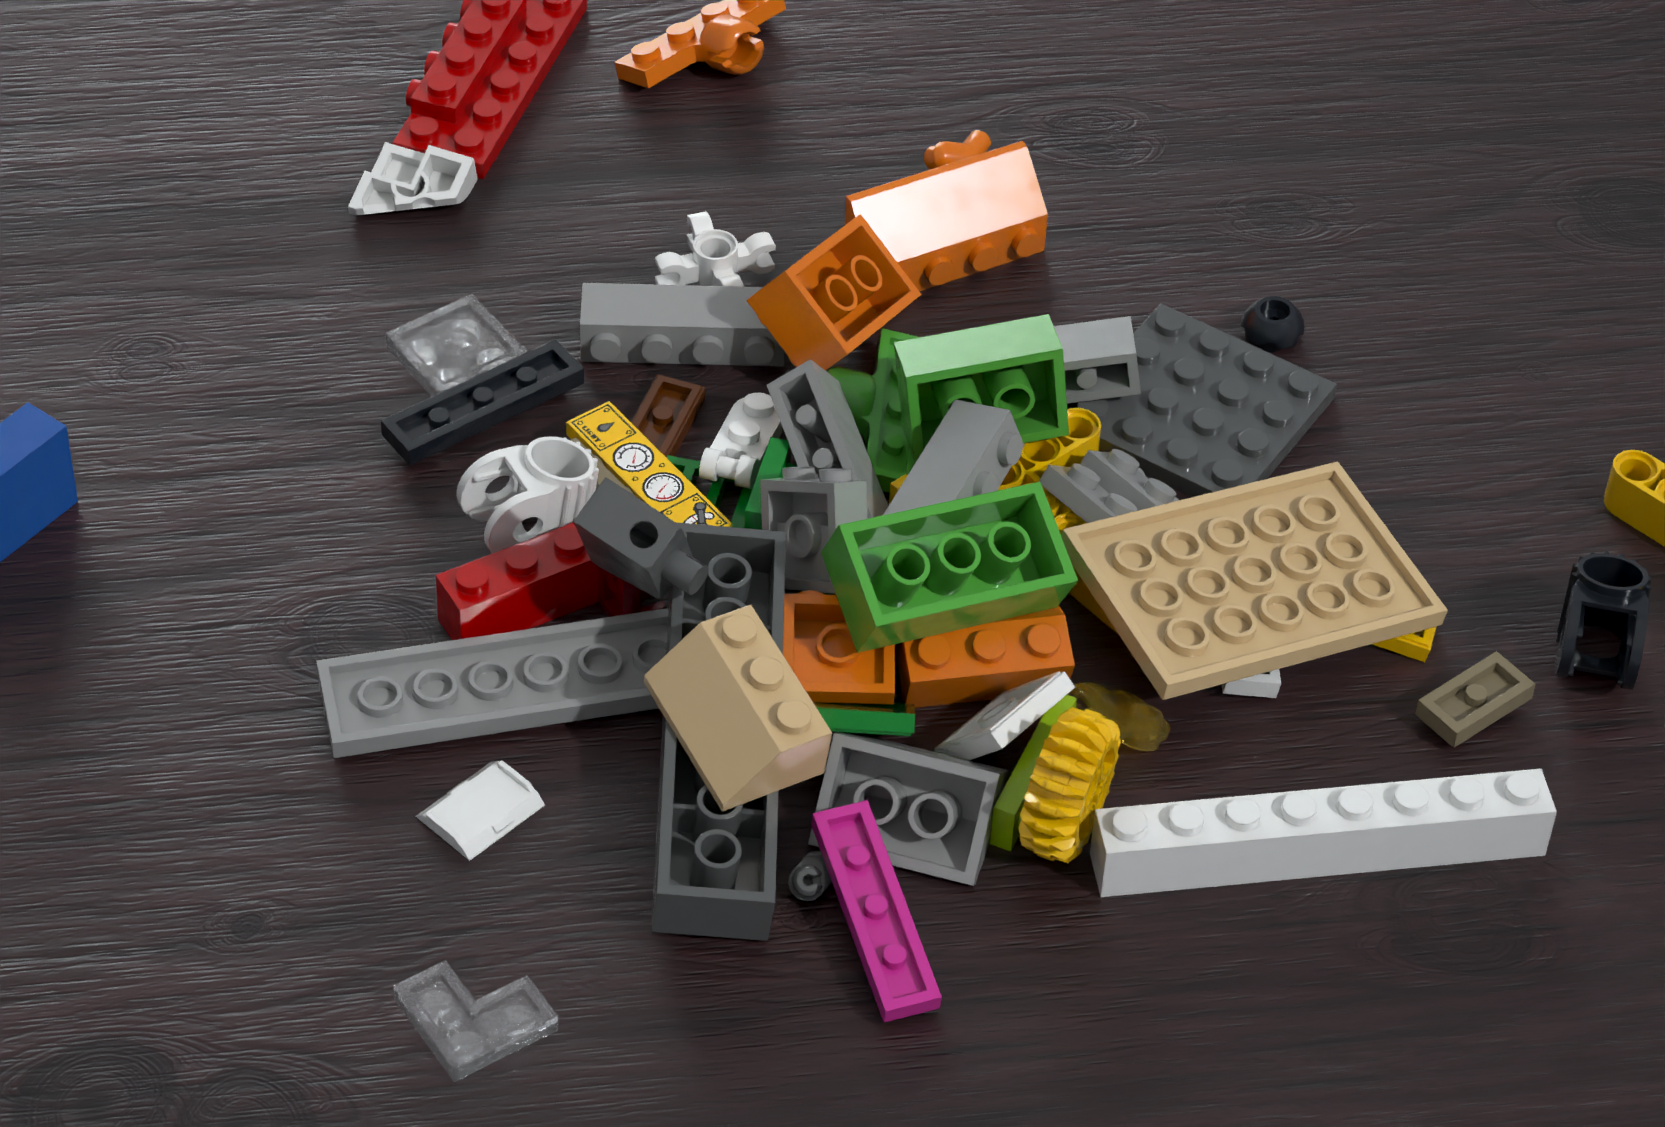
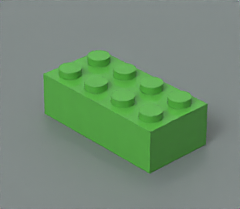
(948, 566)

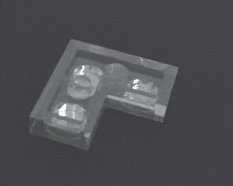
(468, 1031)

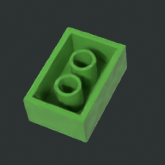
(994, 365)

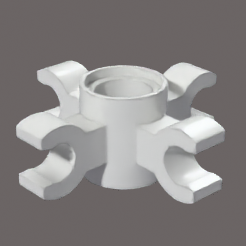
(715, 256)

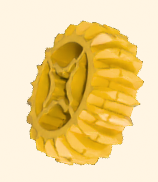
(1069, 784)

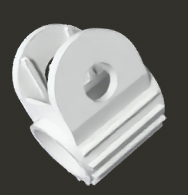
(546, 481)

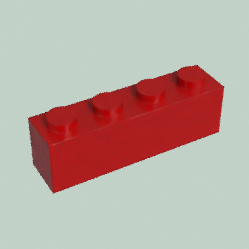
(518, 586)

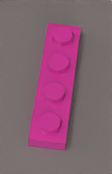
(876, 911)

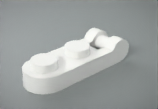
(742, 441)

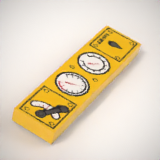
(642, 466)

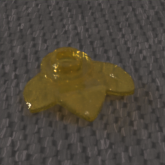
(1139, 723)

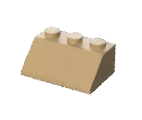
(739, 709)

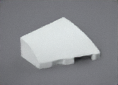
(413, 180)

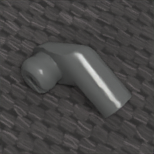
(809, 877)

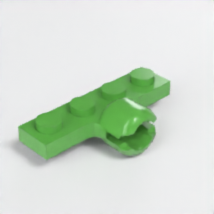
(877, 410)

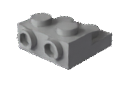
(1105, 486)
(809, 514)

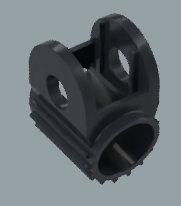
(1607, 594)

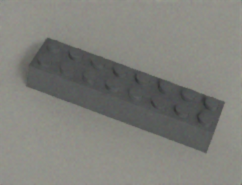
(712, 864)

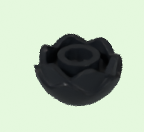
(1273, 323)

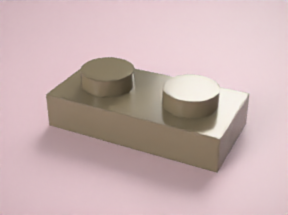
(1475, 699)

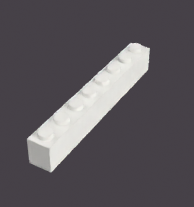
(1321, 832)

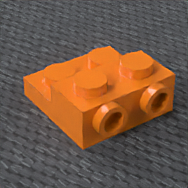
(825, 657)

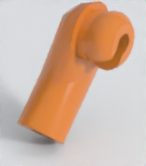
(949, 152)

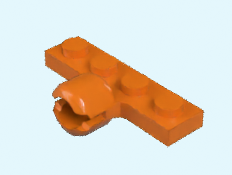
(714, 36)

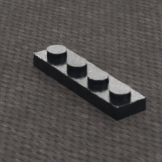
(482, 402)

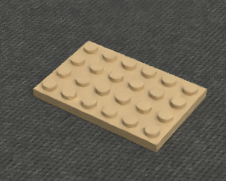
(1251, 579)

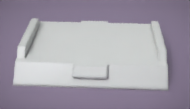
(482, 808)

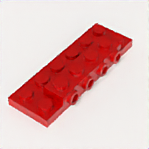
(486, 75)

